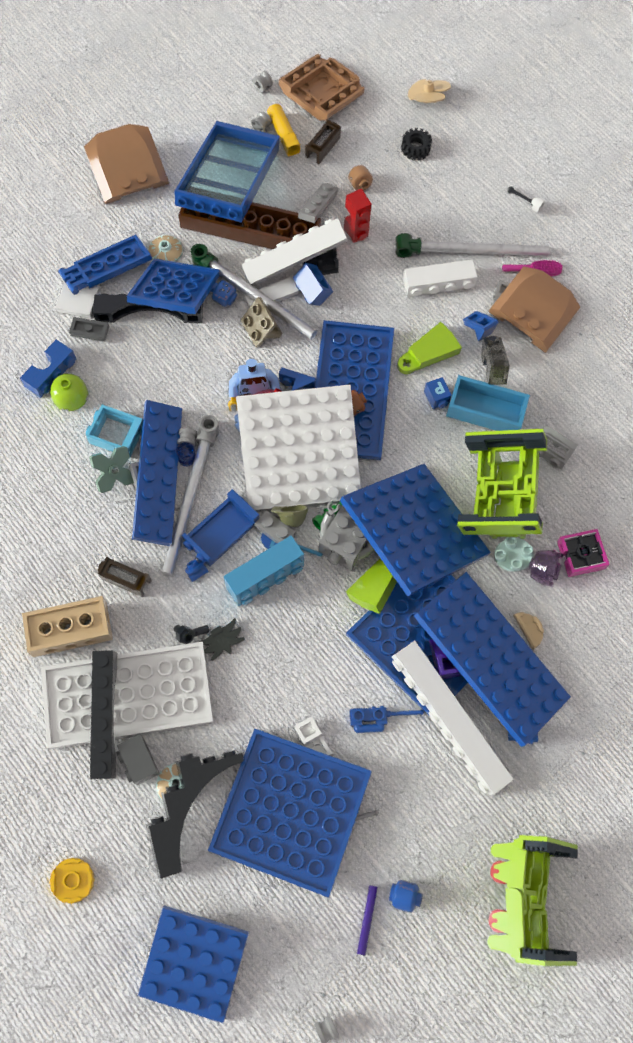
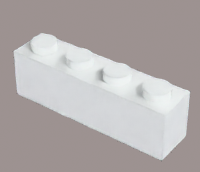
(439, 278)

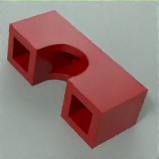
(358, 221)

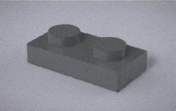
(89, 329)

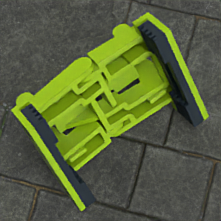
(513, 484)
(526, 900)

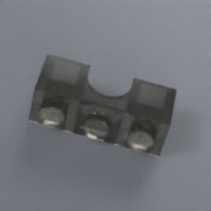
(495, 357)

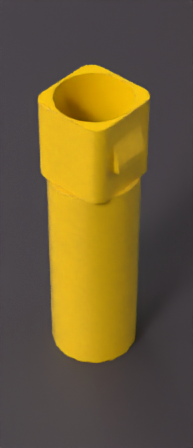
(284, 130)

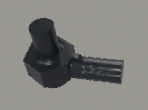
(186, 634)

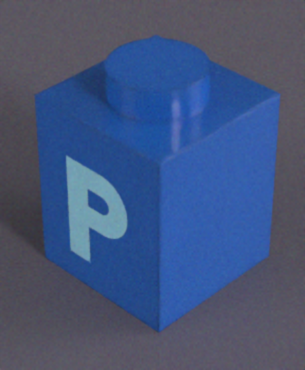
(437, 393)

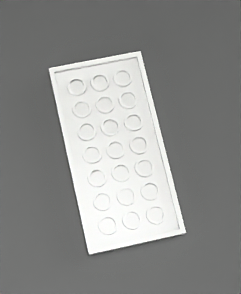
(152, 694)

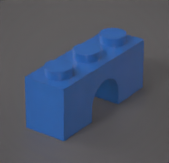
(40, 380)

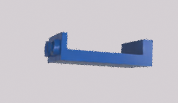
(221, 529)

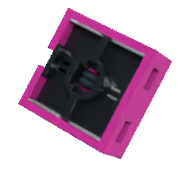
(583, 552)

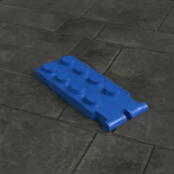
(105, 264)

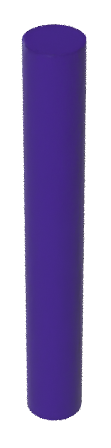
(367, 919)

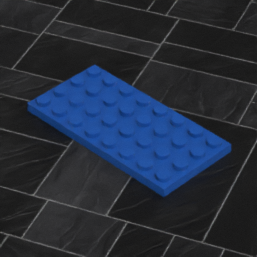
(359, 358)
(493, 658)

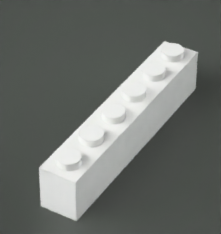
(295, 252)

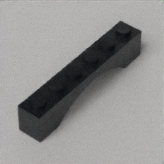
(113, 307)
(102, 715)

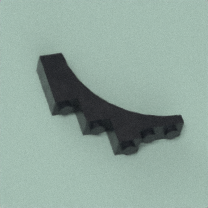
(166, 833)

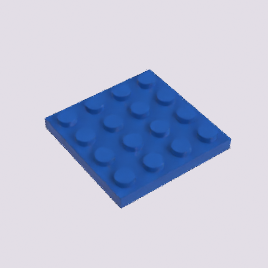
(173, 286)
(193, 964)

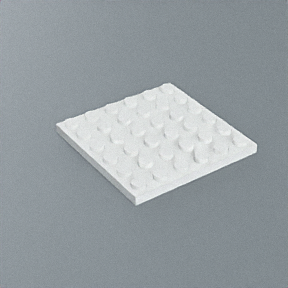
(298, 446)

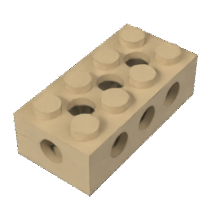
(58, 618)

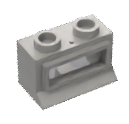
(558, 448)

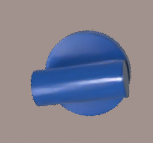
(195, 570)

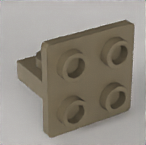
(260, 323)

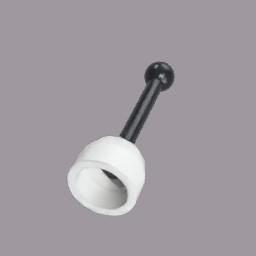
(536, 204)

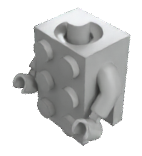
(342, 539)

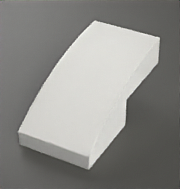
(311, 736)

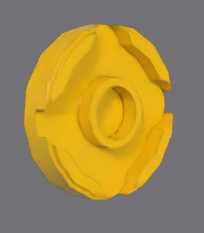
(72, 880)

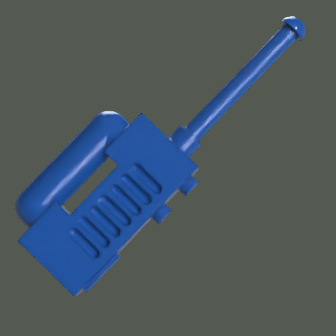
(373, 714)

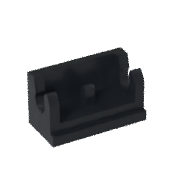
(326, 262)

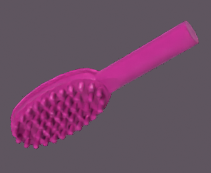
(552, 267)

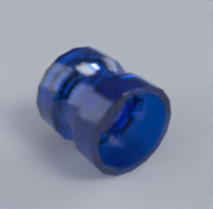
(184, 450)

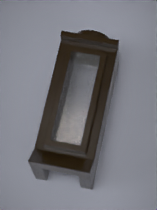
(323, 141)
(123, 576)

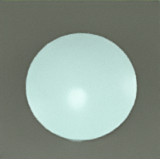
(513, 554)

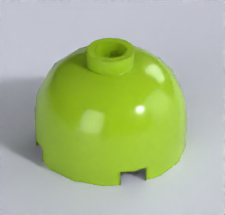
(69, 392)

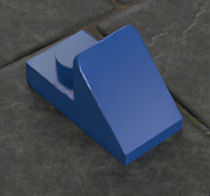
(481, 323)
(297, 380)

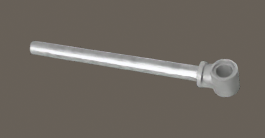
(206, 439)

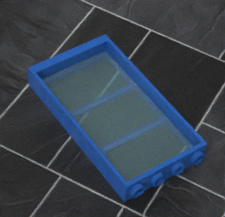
(227, 171)

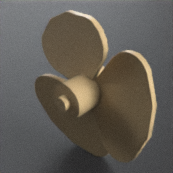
(428, 90)

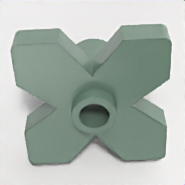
(112, 469)

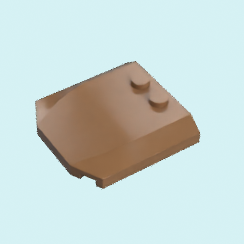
(321, 86)
(125, 161)
(536, 306)

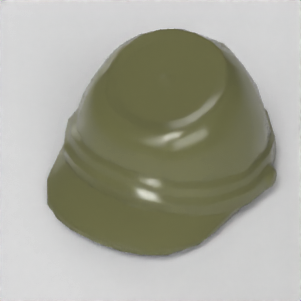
(291, 515)

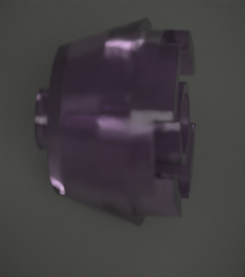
(545, 567)

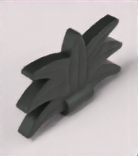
(222, 639)

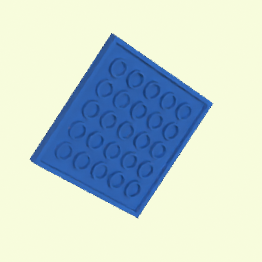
(414, 528)
(395, 628)
(290, 812)

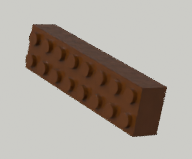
(261, 226)

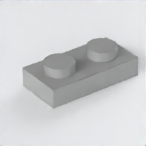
(273, 527)

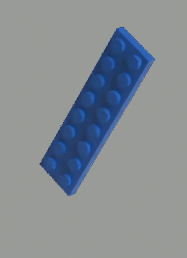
(157, 474)

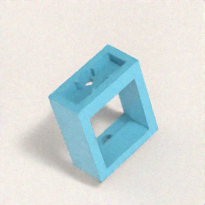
(99, 420)

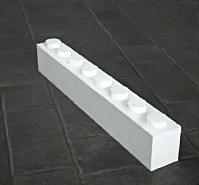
(452, 719)

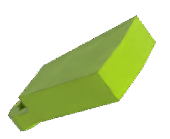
(430, 349)
(373, 587)

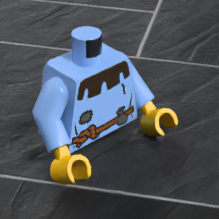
(251, 380)

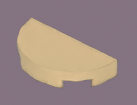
(531, 628)

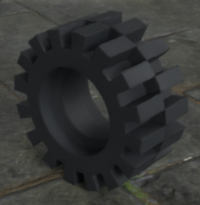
(416, 151)

